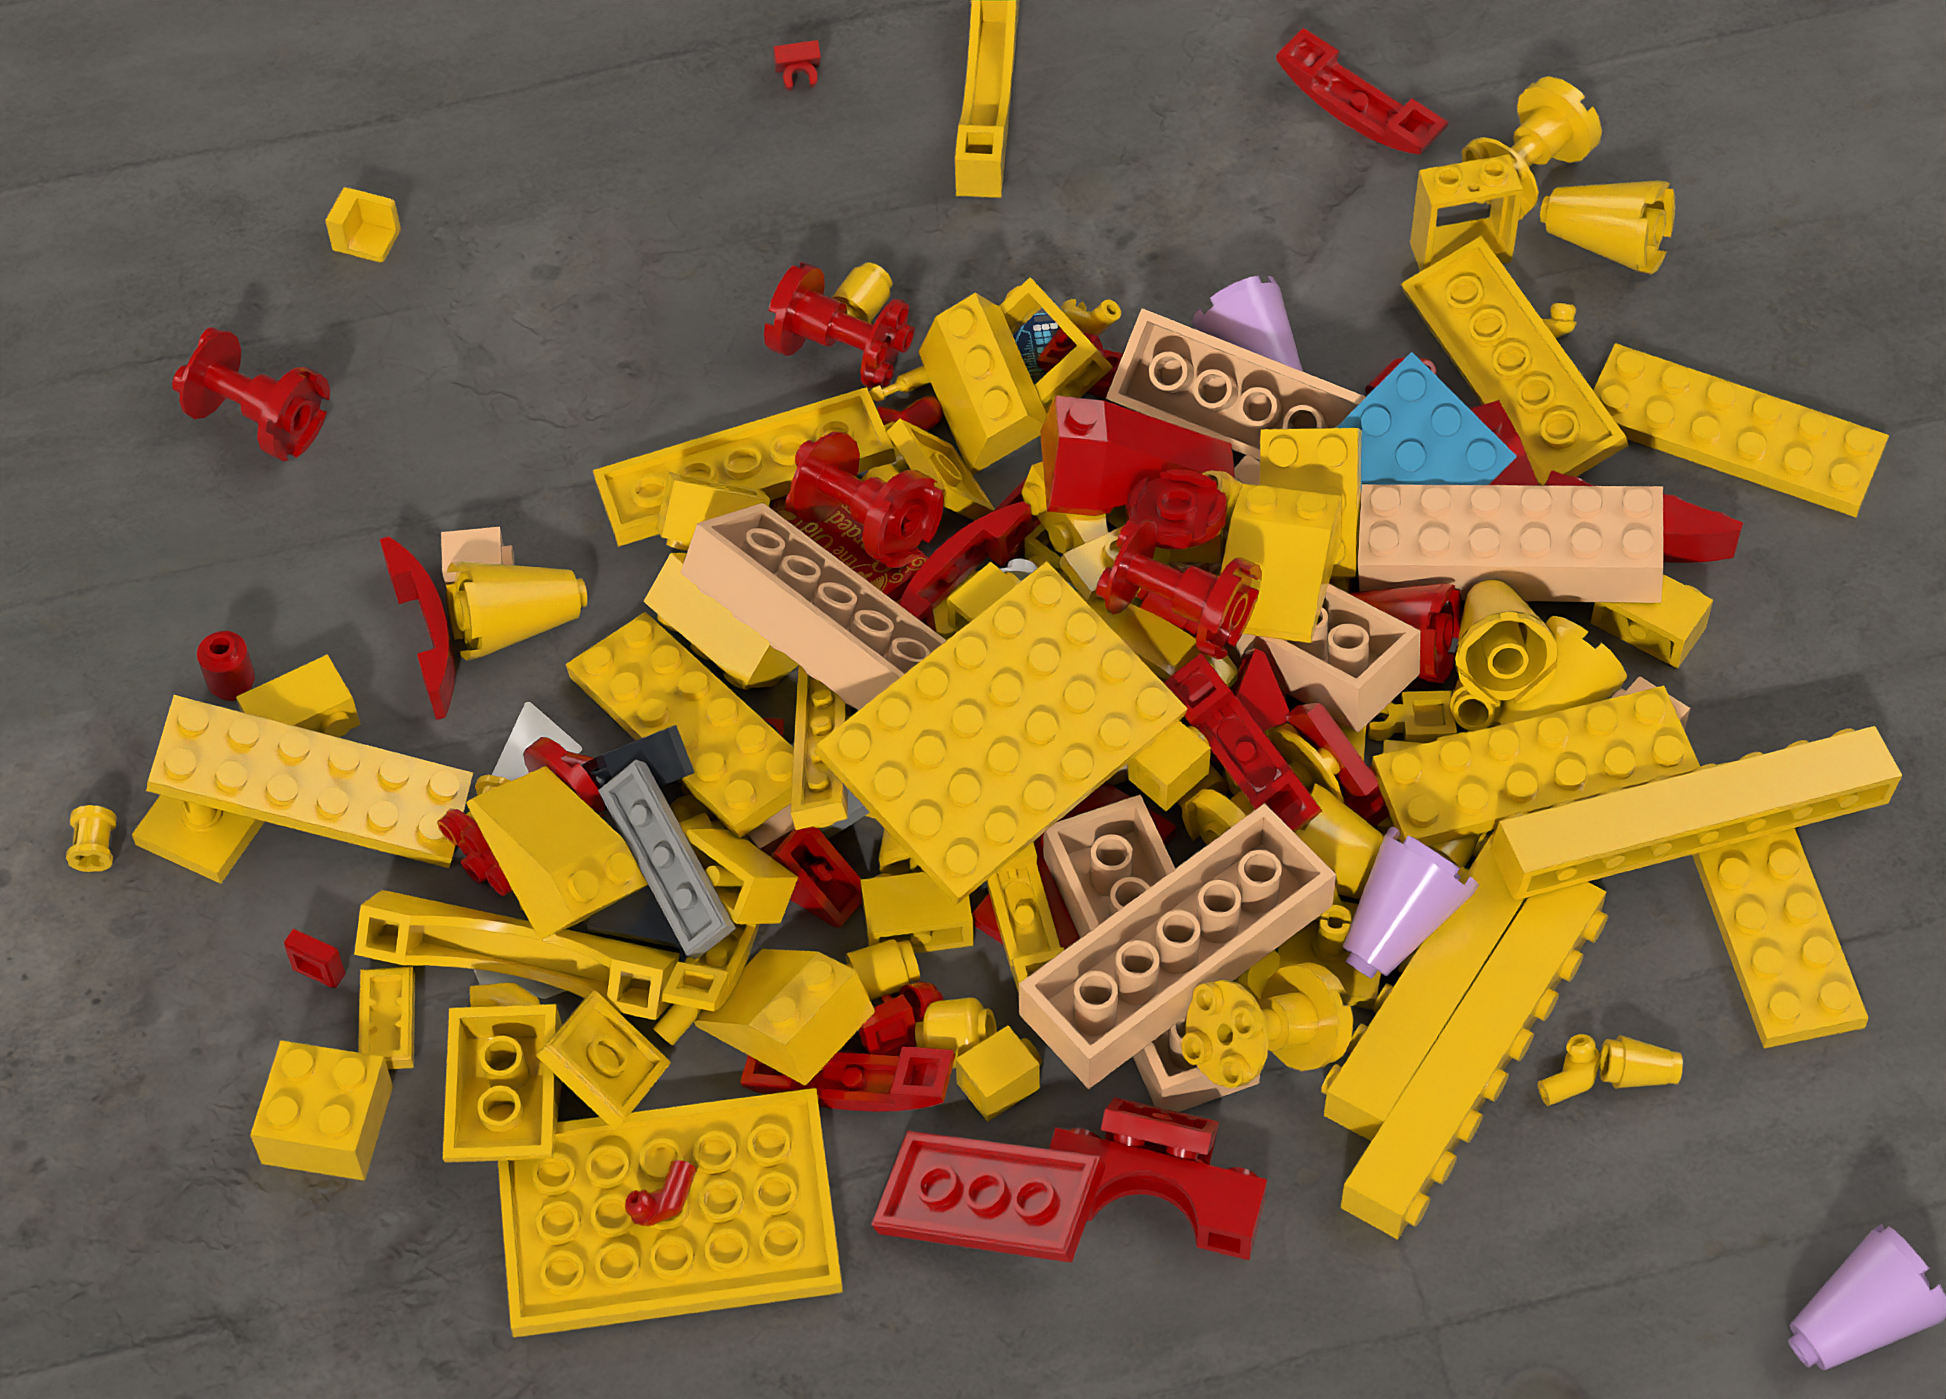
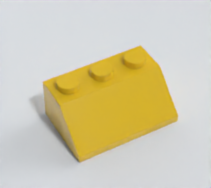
(981, 382)
(714, 630)

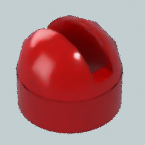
(920, 996)

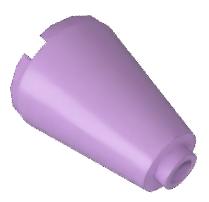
(1252, 318)
(1402, 904)
(1868, 1303)

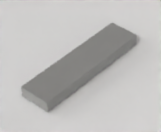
(666, 859)

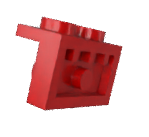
(1160, 1129)

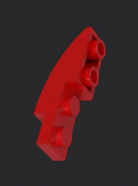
(1688, 530)

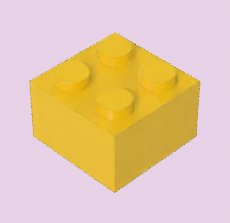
(322, 1110)

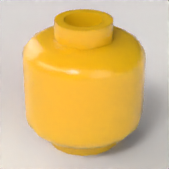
(955, 1025)

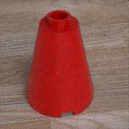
(1433, 611)

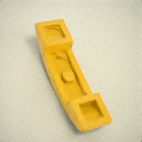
(1157, 641)
(1023, 915)
(713, 976)

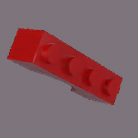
(1217, 1201)

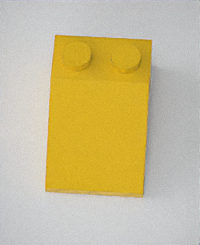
(1296, 545)
(555, 851)
(791, 1011)
(497, 1089)

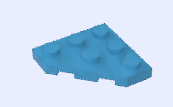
(1423, 433)

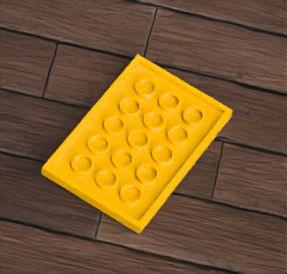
(1000, 732)
(746, 1236)

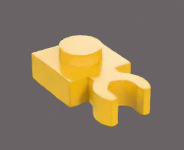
(1419, 716)

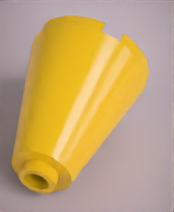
(1614, 220)
(509, 603)
(1503, 646)
(1581, 676)
(1342, 842)

